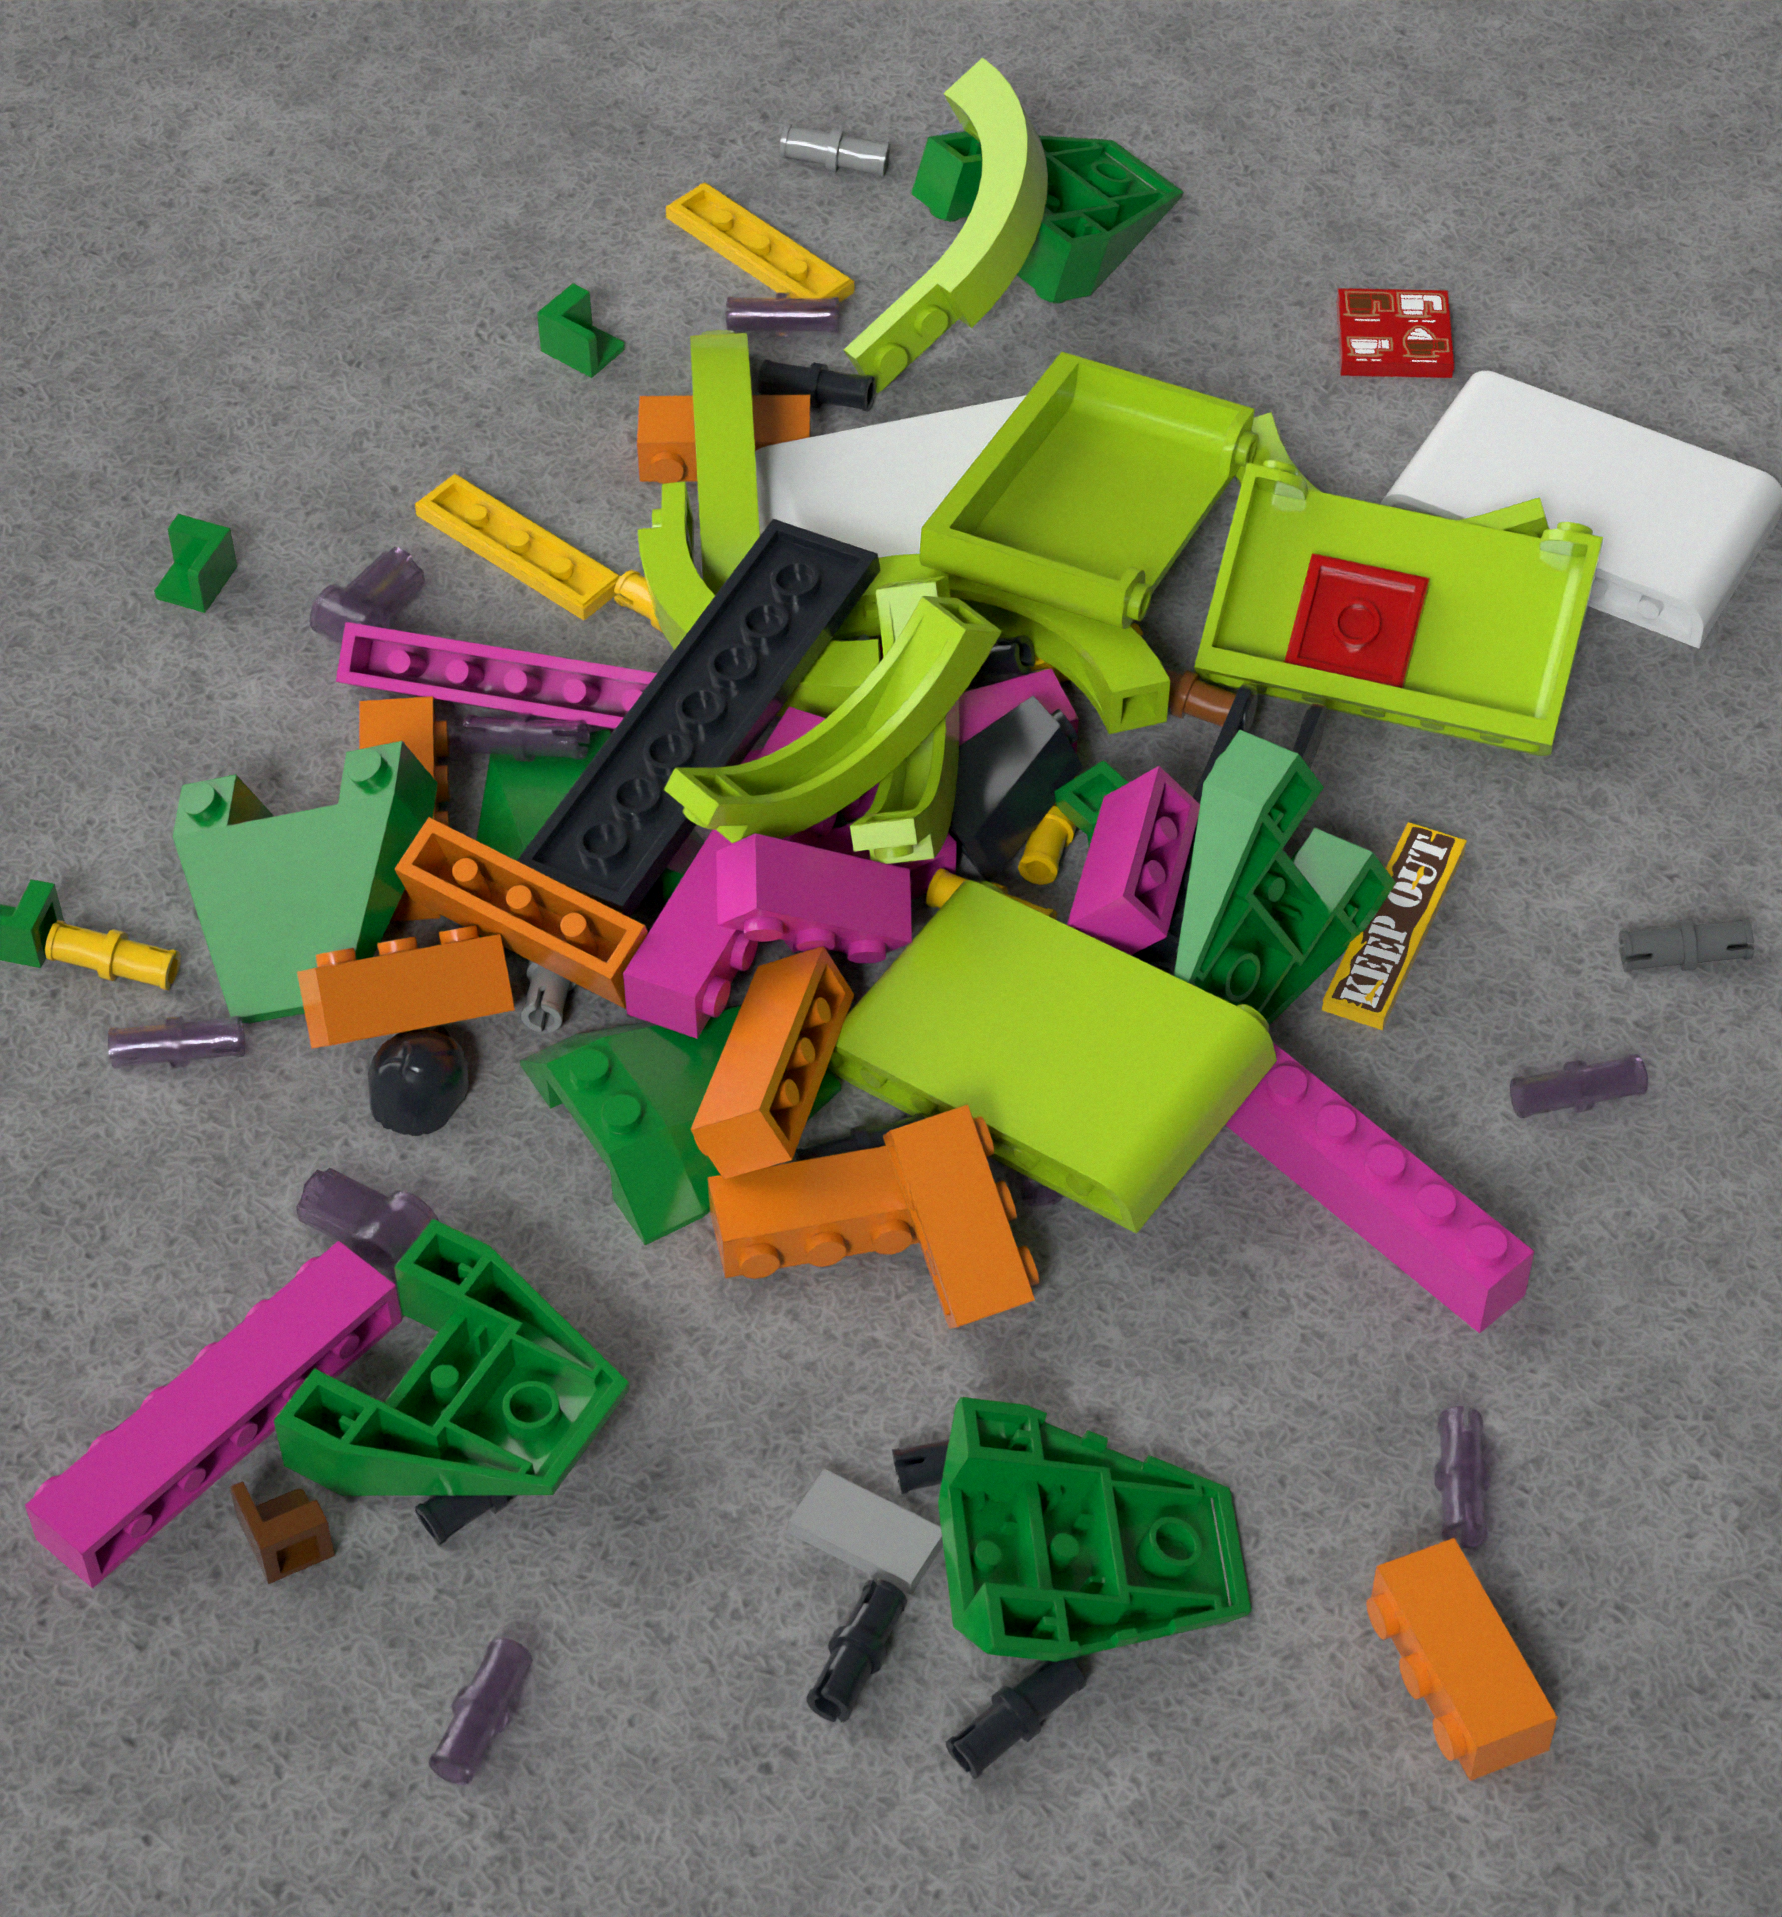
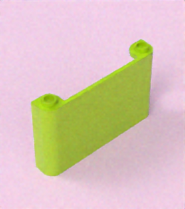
(1090, 490)
(1491, 632)
(1065, 1046)

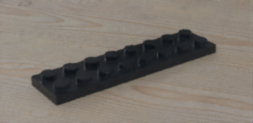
(701, 712)

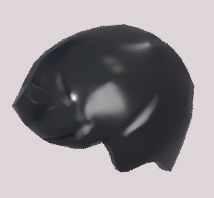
(417, 1081)

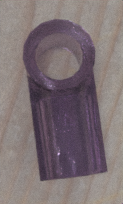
(370, 597)
(367, 1221)

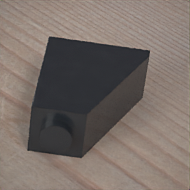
(1010, 783)

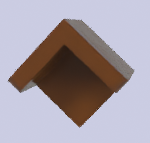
(284, 1531)

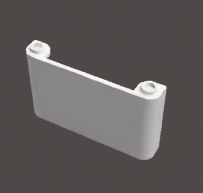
(875, 480)
(1670, 514)

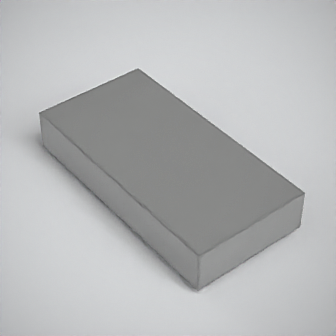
(866, 1531)

